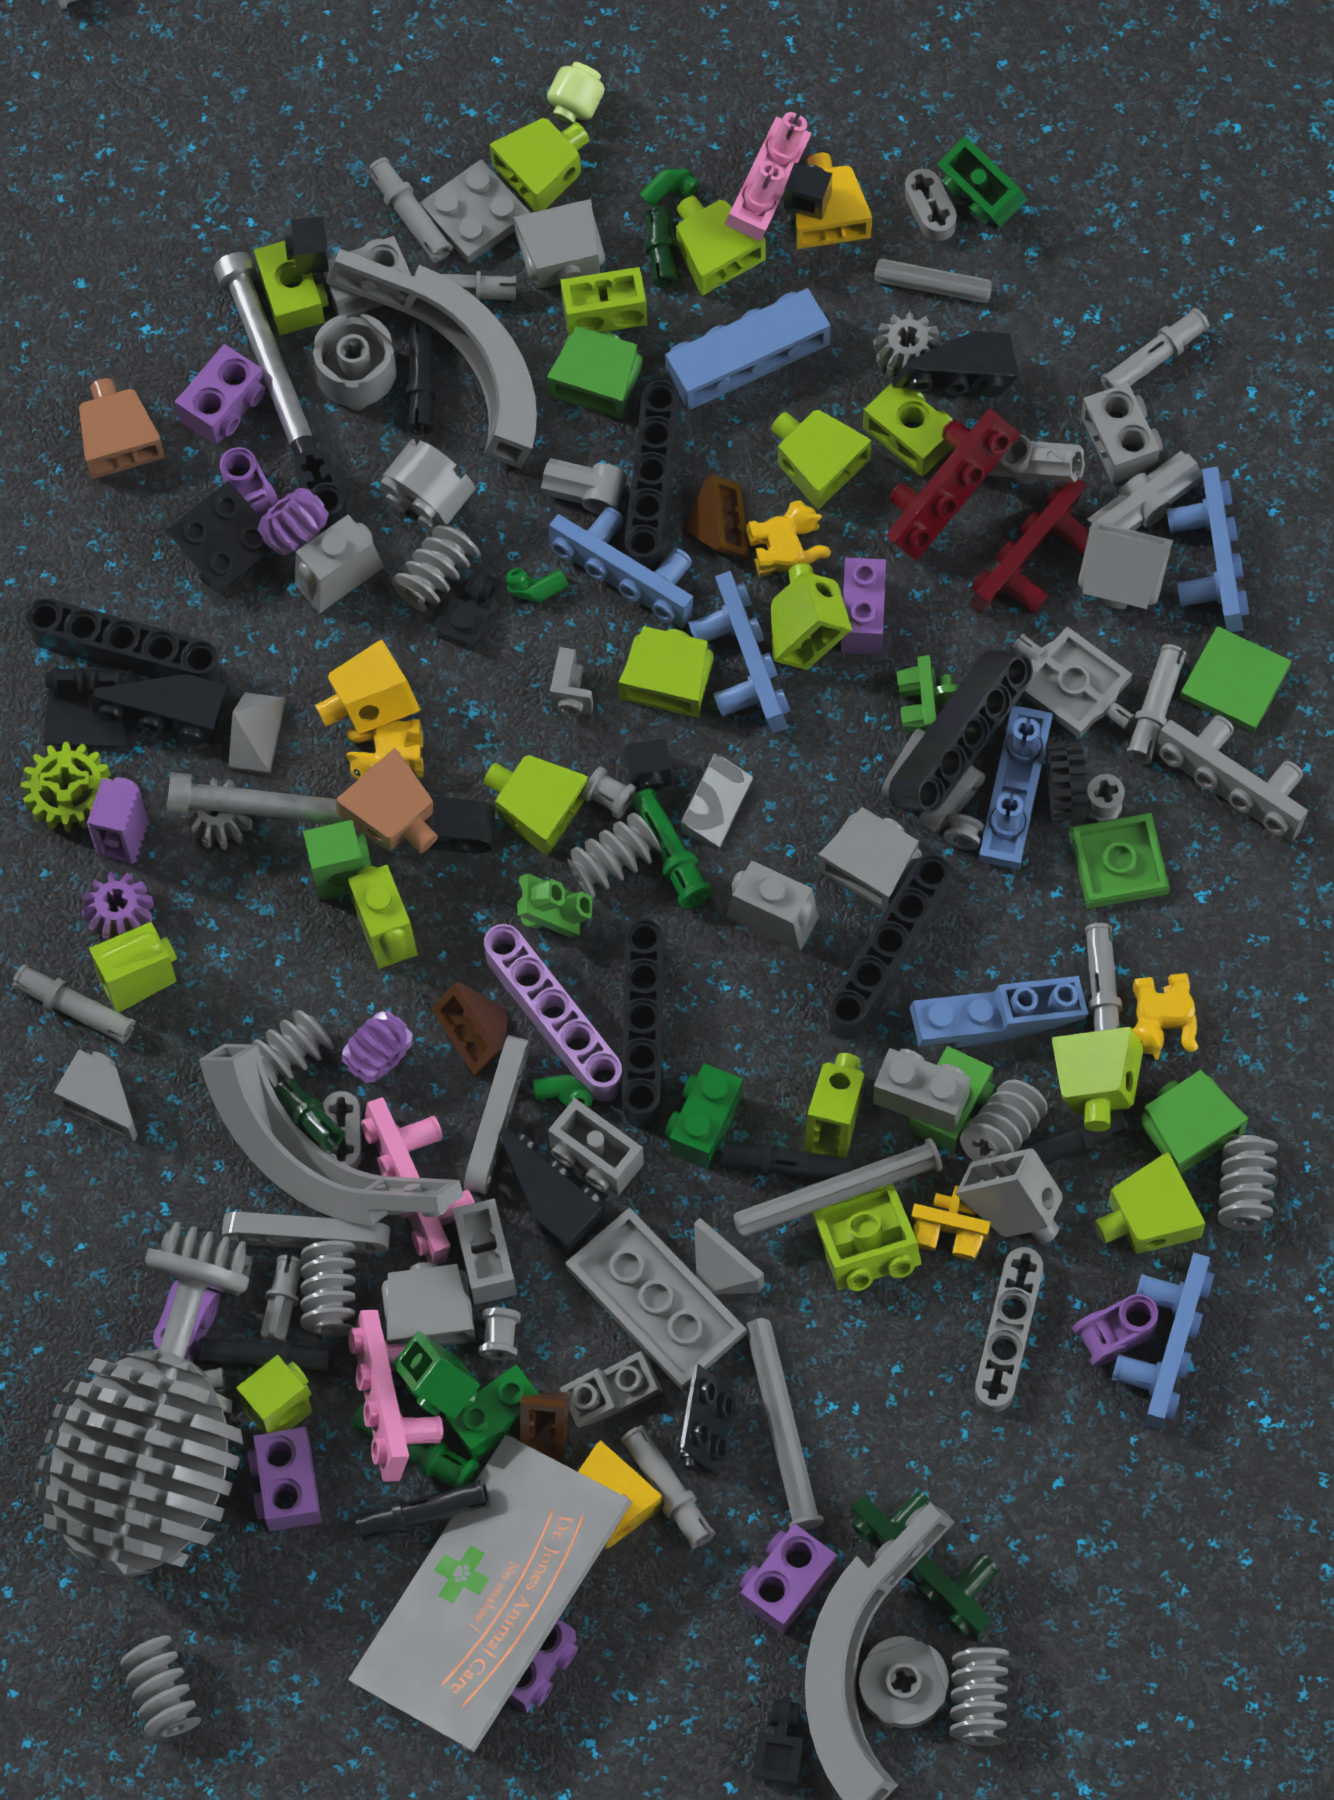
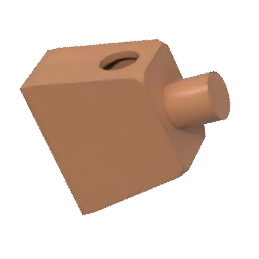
(116, 431)
(389, 805)

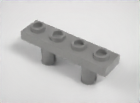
(1244, 790)

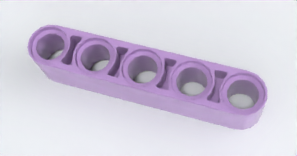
(548, 994)

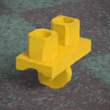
(968, 1230)

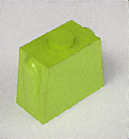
(667, 671)
(382, 915)
(134, 965)

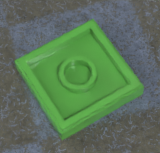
(1235, 679)
(1119, 860)

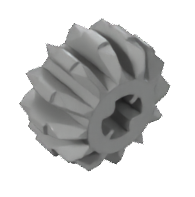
(895, 337)
(217, 828)

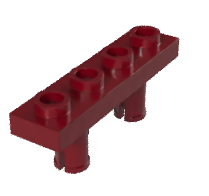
(953, 483)
(1011, 558)

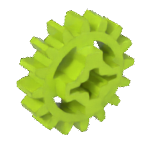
(50, 780)

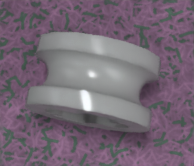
(963, 832)

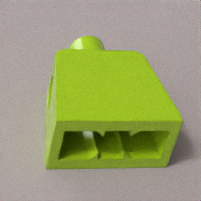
(539, 160)
(711, 248)
(820, 454)
(807, 618)
(537, 799)
(1098, 1073)
(835, 1107)
(1152, 1209)

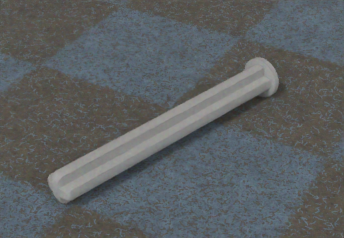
(838, 1189)
(782, 1425)

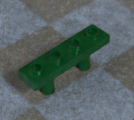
(933, 1584)

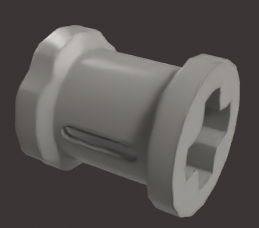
(1113, 791)
(609, 792)
(499, 1334)

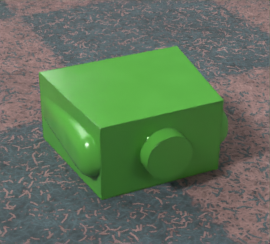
(595, 372)
(1192, 1120)

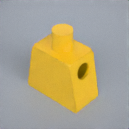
(846, 214)
(368, 691)
(611, 1471)

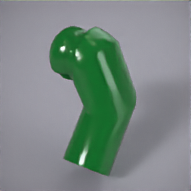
(669, 181)
(532, 589)
(563, 1088)

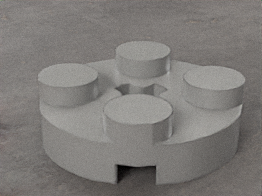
(893, 1706)

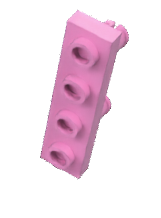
(768, 176)
(394, 1161)
(381, 1409)

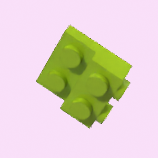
(867, 1238)

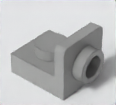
(566, 684)

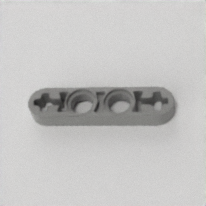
(496, 1114)
(302, 1231)
(1009, 1329)

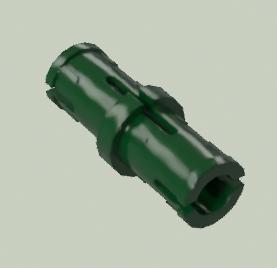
(661, 247)
(309, 1114)

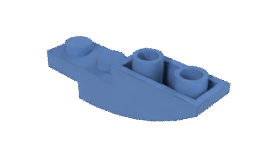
(999, 1015)

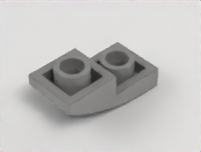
(612, 1390)

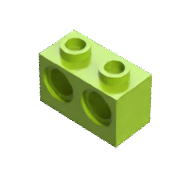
(605, 301)

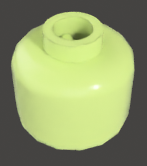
(575, 92)

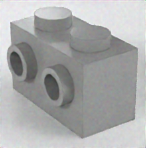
(922, 1089)
(595, 1148)

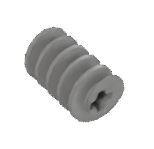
(432, 565)
(613, 853)
(292, 1046)
(1004, 1121)
(1245, 1181)
(206, 1251)
(325, 1286)
(157, 1689)
(977, 1696)

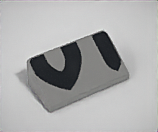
(715, 802)

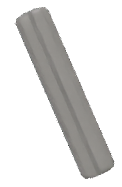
(933, 280)

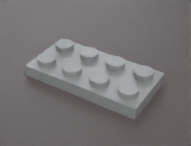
(655, 1298)

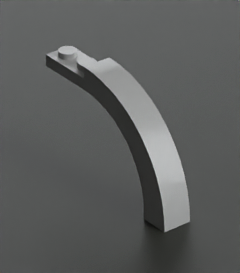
(470, 329)
(297, 1164)
(836, 1650)

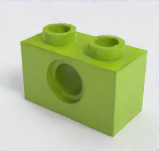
(290, 307)
(917, 447)
(276, 1396)

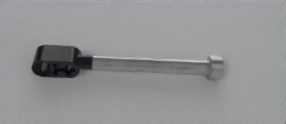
(236, 274)
(459, 823)

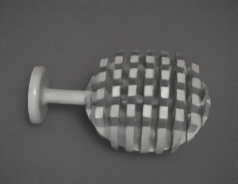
(144, 1443)

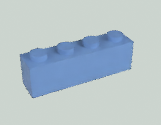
(747, 348)

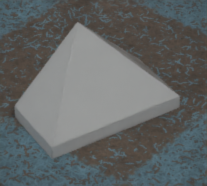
(255, 733)
(723, 1266)

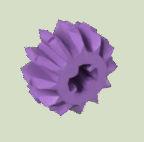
(293, 521)
(110, 895)
(377, 1047)

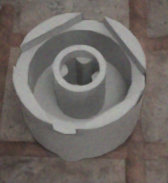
(354, 360)
(426, 485)

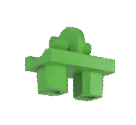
(922, 681)
(552, 906)

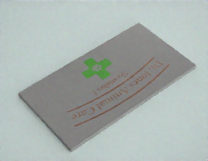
(490, 1594)

